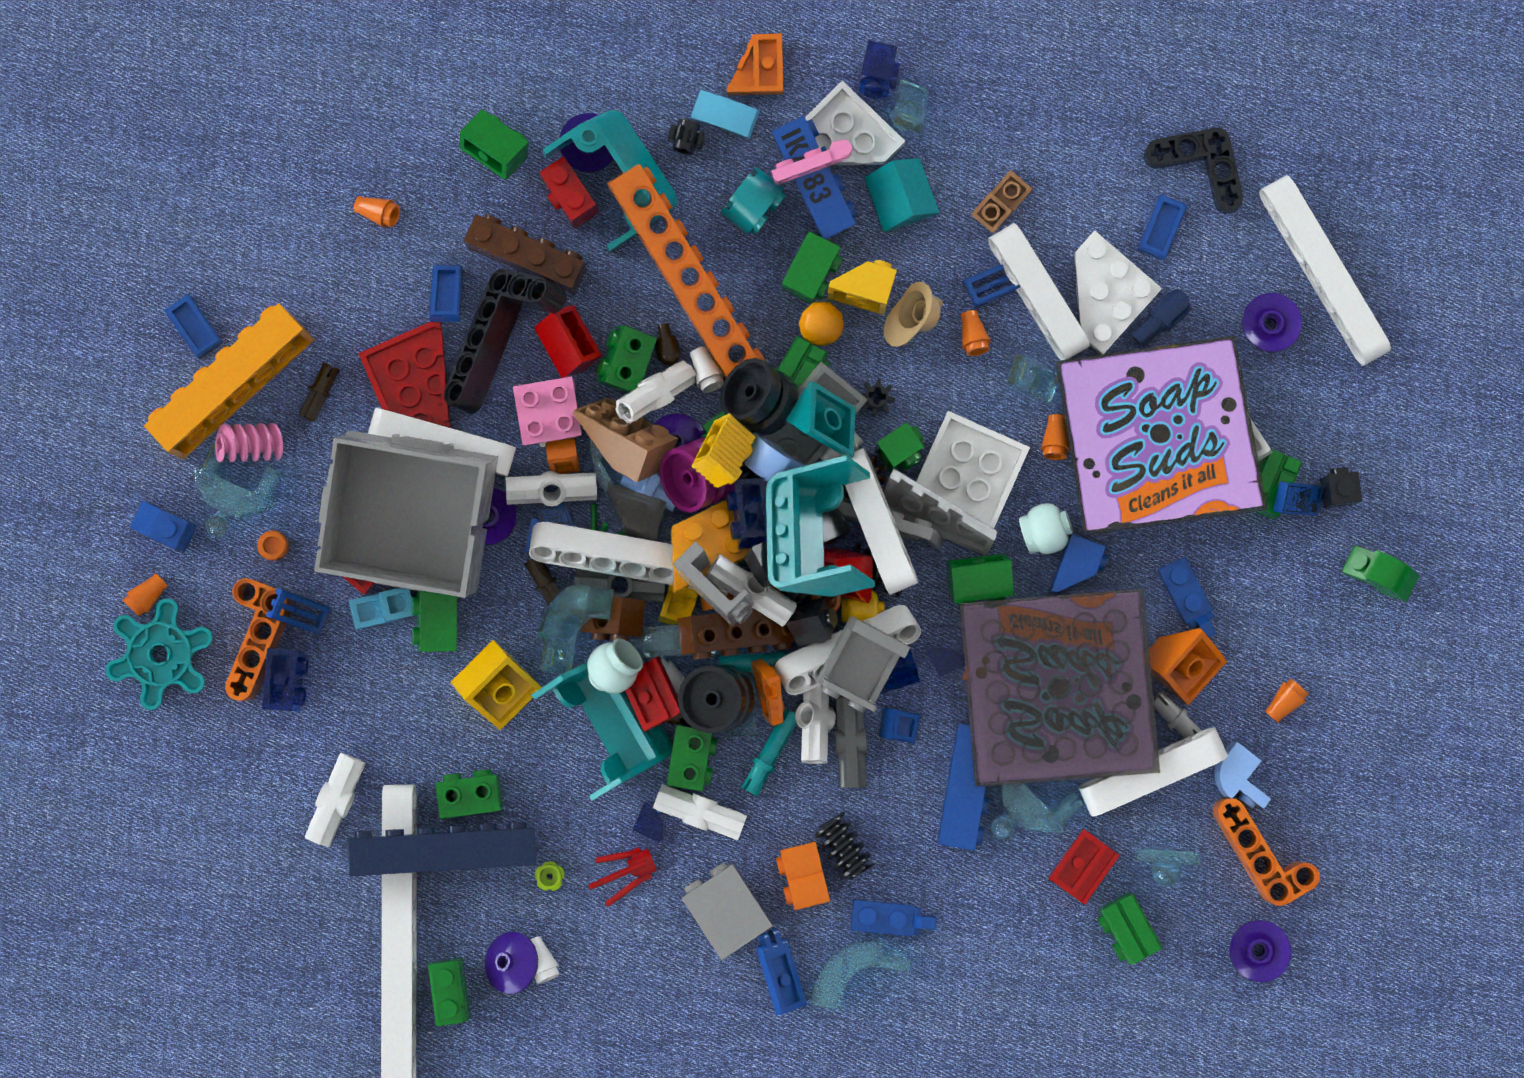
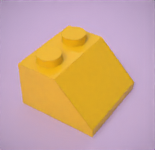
(864, 286)
(495, 685)

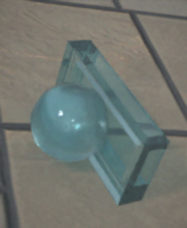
(909, 107)
(1032, 378)
(1166, 863)

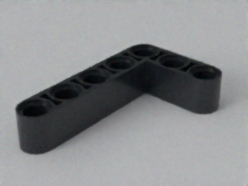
(491, 330)

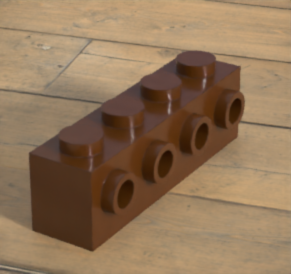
(524, 253)
(711, 633)

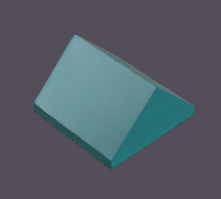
(901, 194)
(825, 418)

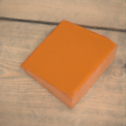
(563, 456)

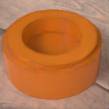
(273, 545)

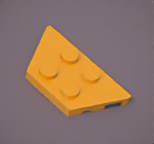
(711, 532)

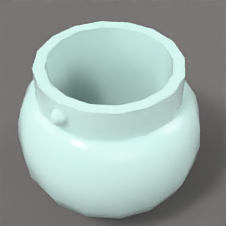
(1046, 529)
(614, 666)

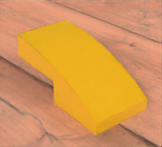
(677, 605)

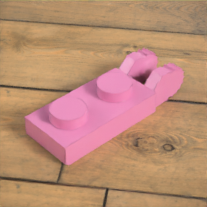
(814, 161)

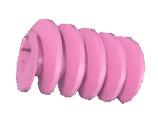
(248, 440)

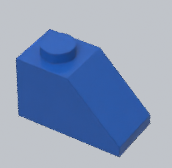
(163, 526)
(1078, 562)

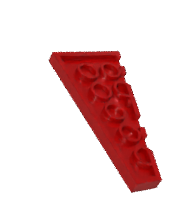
(411, 374)

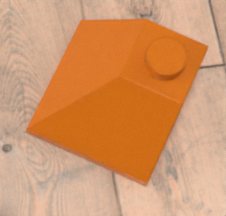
(1185, 662)

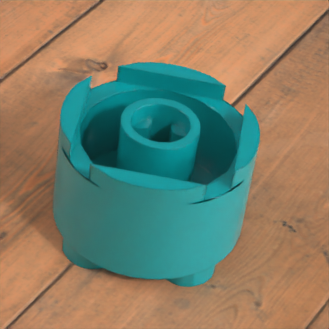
(752, 202)

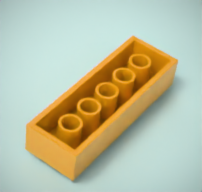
(228, 381)

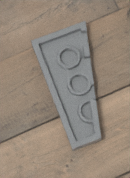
(948, 520)
(907, 529)

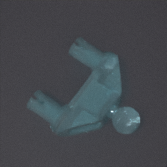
(231, 498)
(1031, 812)

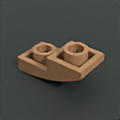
(1002, 201)

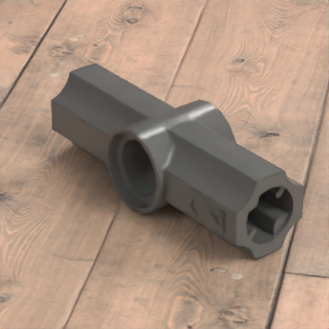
(637, 588)
(850, 745)

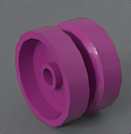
(683, 484)

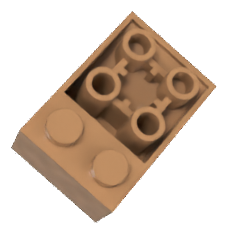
(629, 448)

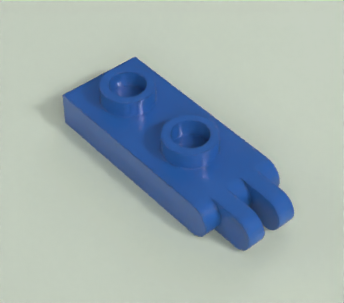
(780, 972)

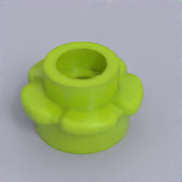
(541, 876)

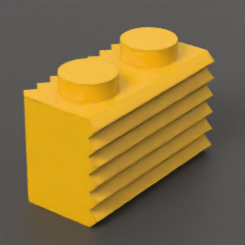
(724, 451)

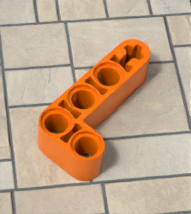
(253, 642)
(1258, 847)

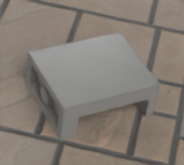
(691, 565)
(860, 664)
(726, 910)

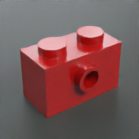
(568, 192)
(567, 341)

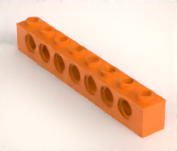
(623, 189)

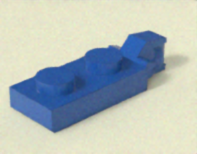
(1187, 595)
(889, 918)

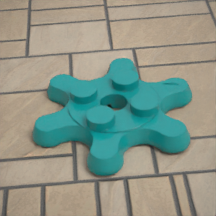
(139, 659)

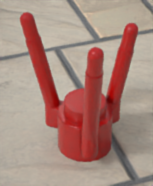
(640, 865)

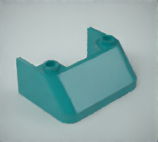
(626, 148)
(796, 528)
(617, 726)

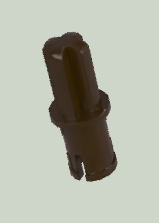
(318, 392)
(543, 580)

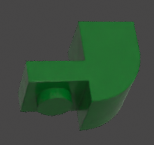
(1382, 572)

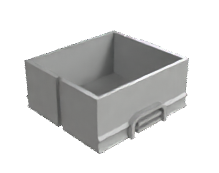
(405, 513)

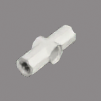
(655, 392)
(531, 488)
(765, 599)
(816, 720)
(335, 800)
(699, 811)

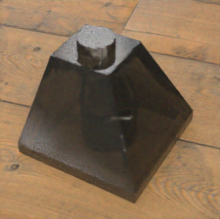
(637, 513)

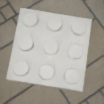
(972, 467)

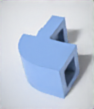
(769, 458)
(1233, 773)

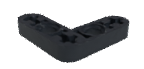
(1204, 152)

